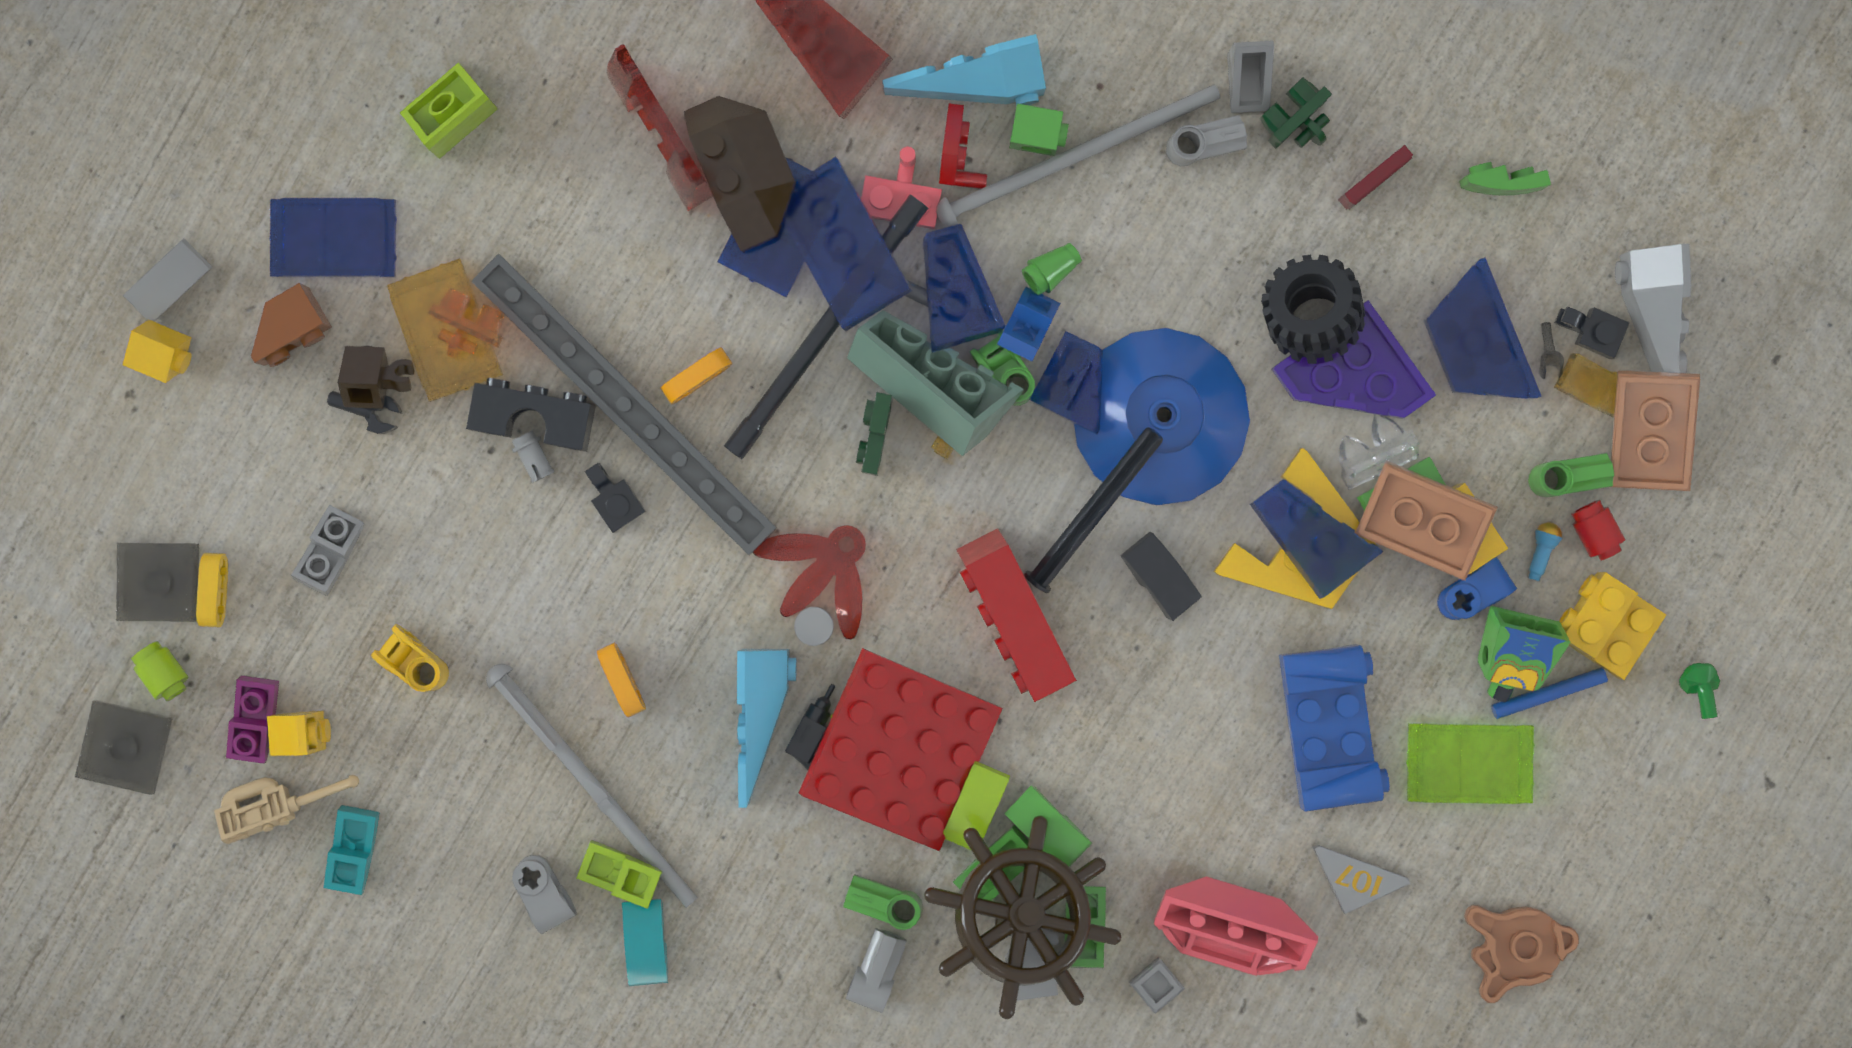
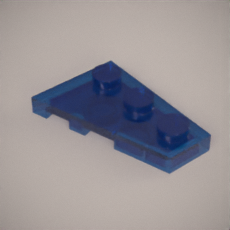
(957, 291)

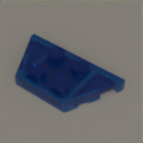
(1479, 340)

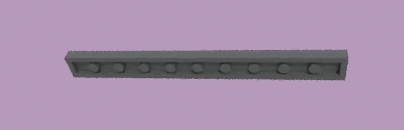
(624, 404)

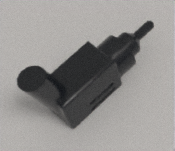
(811, 730)

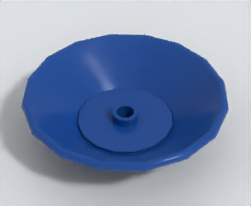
(1205, 407)

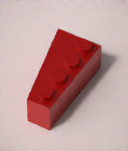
(1016, 616)

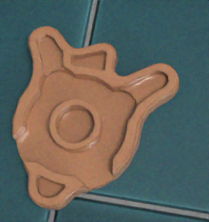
(1518, 948)

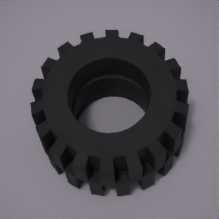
(1309, 281)

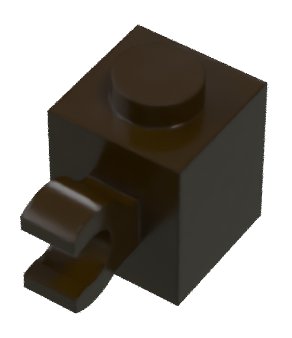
(367, 376)

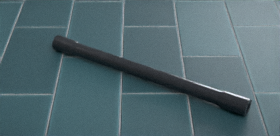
(753, 425)

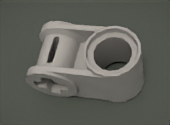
(545, 900)

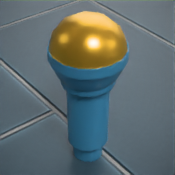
(1547, 538)

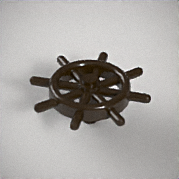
(1022, 917)

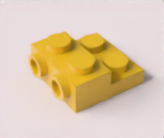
(1610, 624)

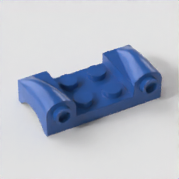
(1331, 727)

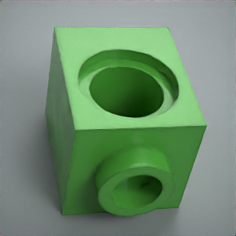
(1038, 130)

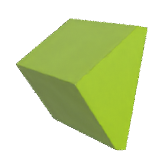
(448, 111)

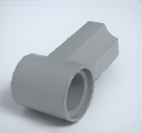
(1209, 140)
(874, 980)

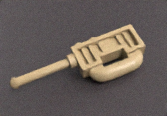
(274, 810)

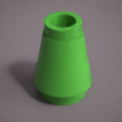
(1050, 268)

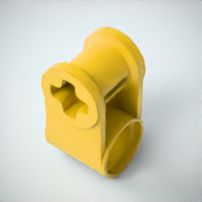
(405, 655)

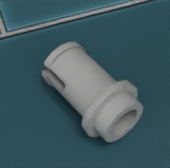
(532, 456)

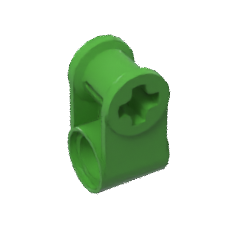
(1005, 366)

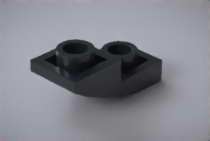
(1161, 575)

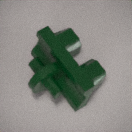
(1309, 100)

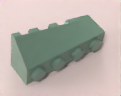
(936, 387)

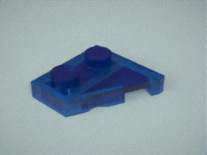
(1073, 383)

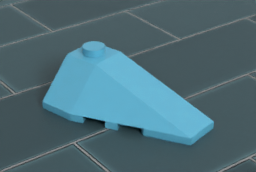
(1000, 76)
(761, 691)

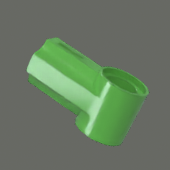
(1573, 475)
(878, 901)

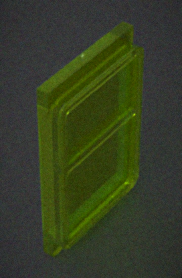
(1470, 763)

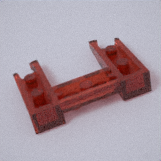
(633, 92)

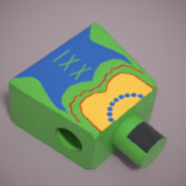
(1519, 651)

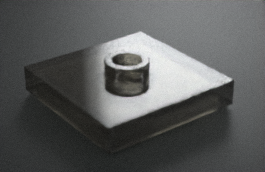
(157, 582)
(123, 747)

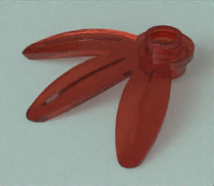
(815, 578)

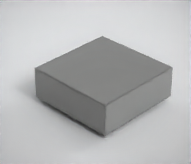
(1156, 985)

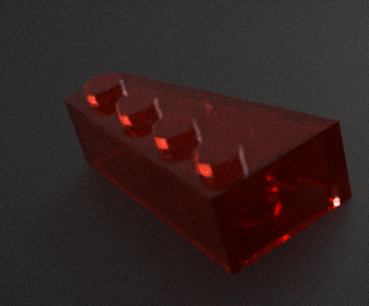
(829, 48)

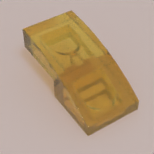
(1589, 383)

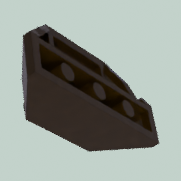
(742, 167)

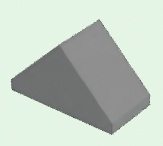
(1250, 76)

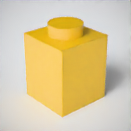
(157, 351)

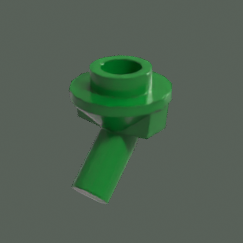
(1702, 679)

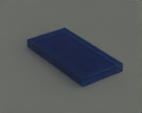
(843, 245)

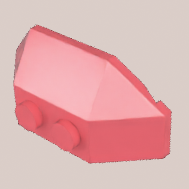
(1235, 927)

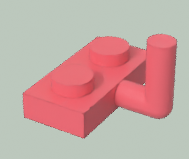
(886, 196)

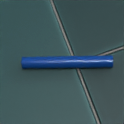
(1549, 693)

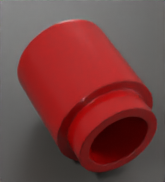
(1598, 530)

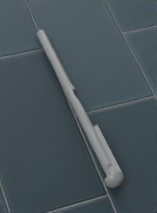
(948, 211)
(499, 677)

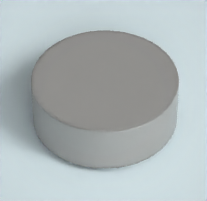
(813, 626)

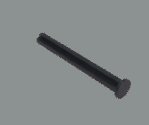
(1094, 510)

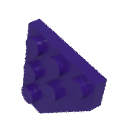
(1369, 378)

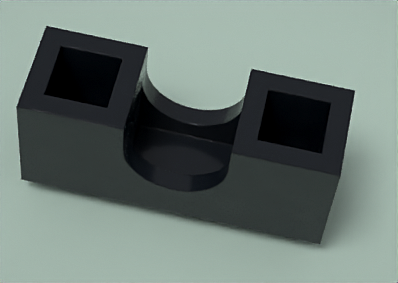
(497, 407)

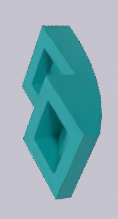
(351, 850)
(645, 943)

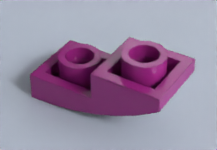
(249, 728)

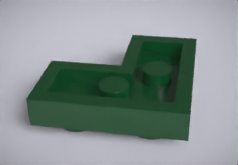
(877, 418)

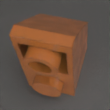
(286, 324)

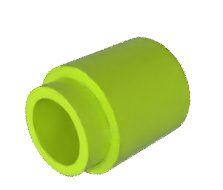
(160, 671)

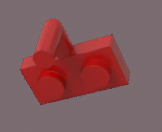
(954, 155)

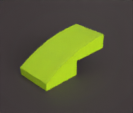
(976, 802)
(619, 873)

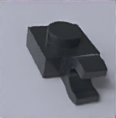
(1597, 331)
(616, 502)

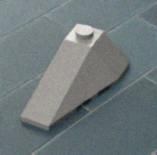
(1653, 293)

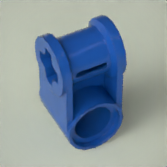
(1481, 589)

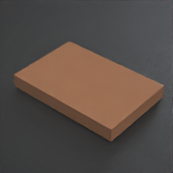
(1654, 430)
(1426, 520)

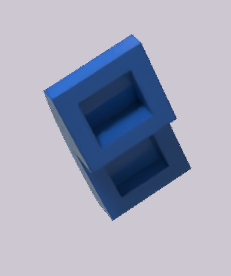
(1028, 324)

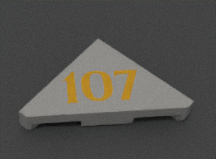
(1356, 881)

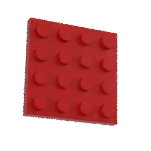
(899, 749)

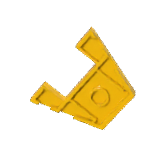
(1280, 573)

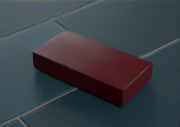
(1376, 177)

